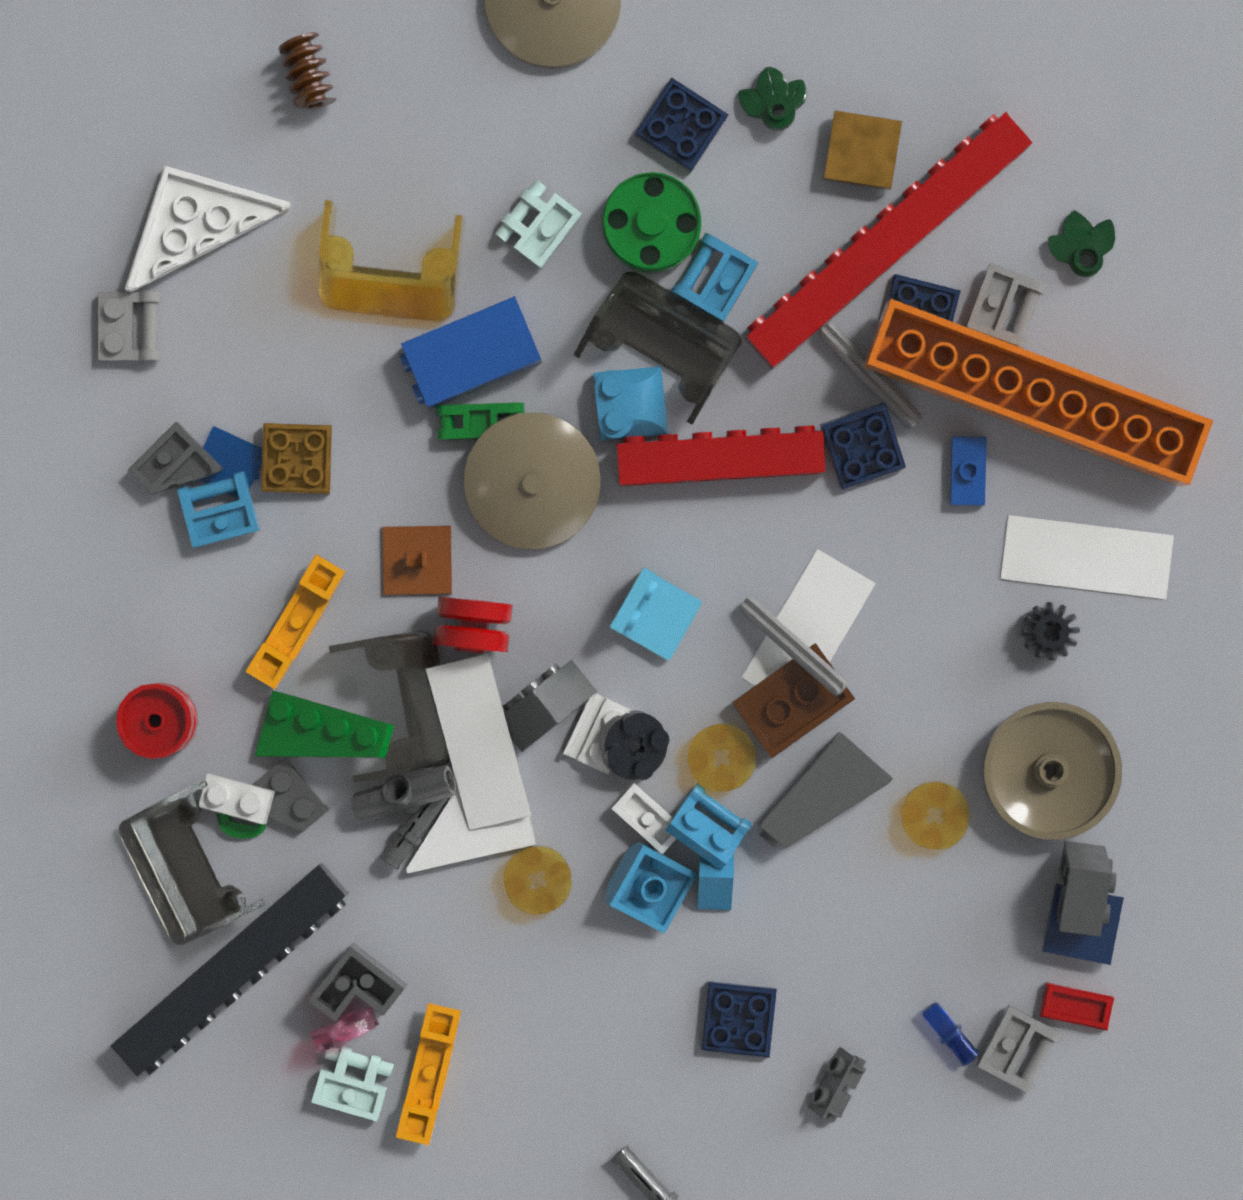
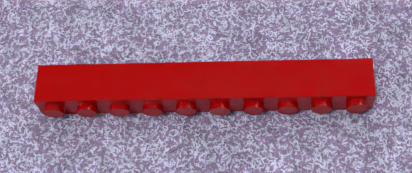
(888, 240)

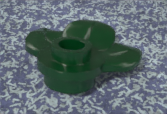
(773, 94)
(1082, 239)

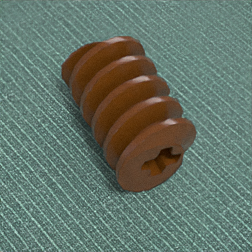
(304, 72)

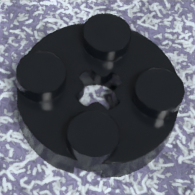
(650, 753)

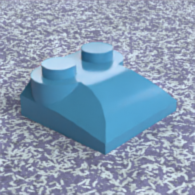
(630, 403)
(649, 886)

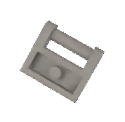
(995, 302)
(117, 326)
(1009, 1045)

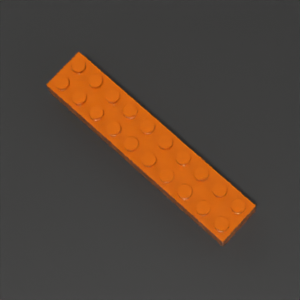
(1037, 393)

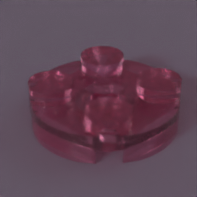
(347, 1028)

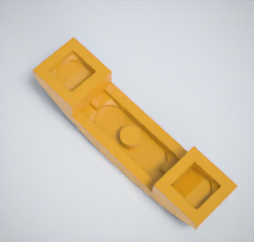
(296, 622)
(429, 1074)

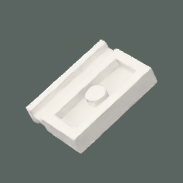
(586, 735)

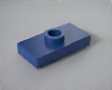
(968, 471)

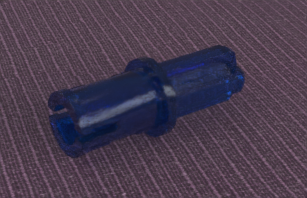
(950, 1033)

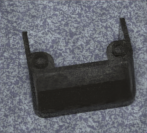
(666, 332)
(411, 656)
(178, 871)

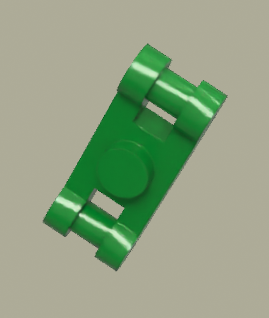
(475, 418)

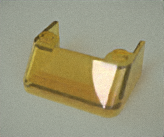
(384, 291)

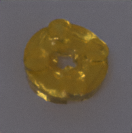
(723, 777)
(954, 818)
(519, 885)

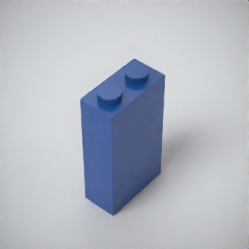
(470, 353)

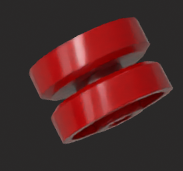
(472, 626)
(177, 724)

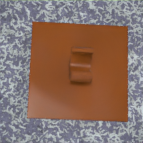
(417, 560)

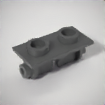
(842, 1070)

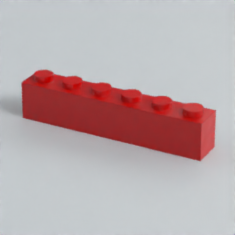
(721, 457)

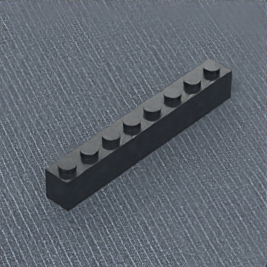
(229, 970)

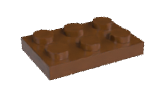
(788, 705)

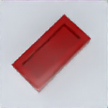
(1076, 1006)

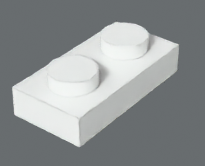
(236, 798)
(645, 817)

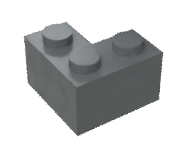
(546, 703)
(1085, 887)
(357, 975)

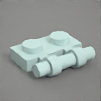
(546, 231)
(349, 1093)

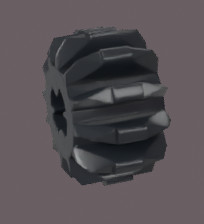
(1061, 634)

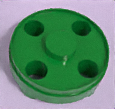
(651, 222)

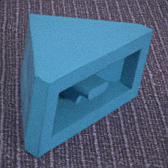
(715, 885)

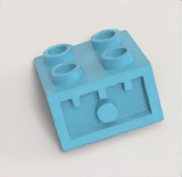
(656, 614)

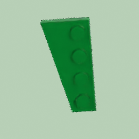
(311, 729)

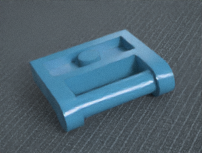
(725, 282)
(223, 520)
(704, 834)

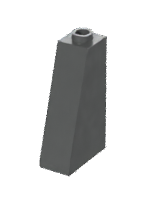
(826, 789)

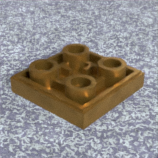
(862, 150)
(296, 458)

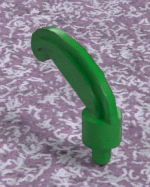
(237, 829)

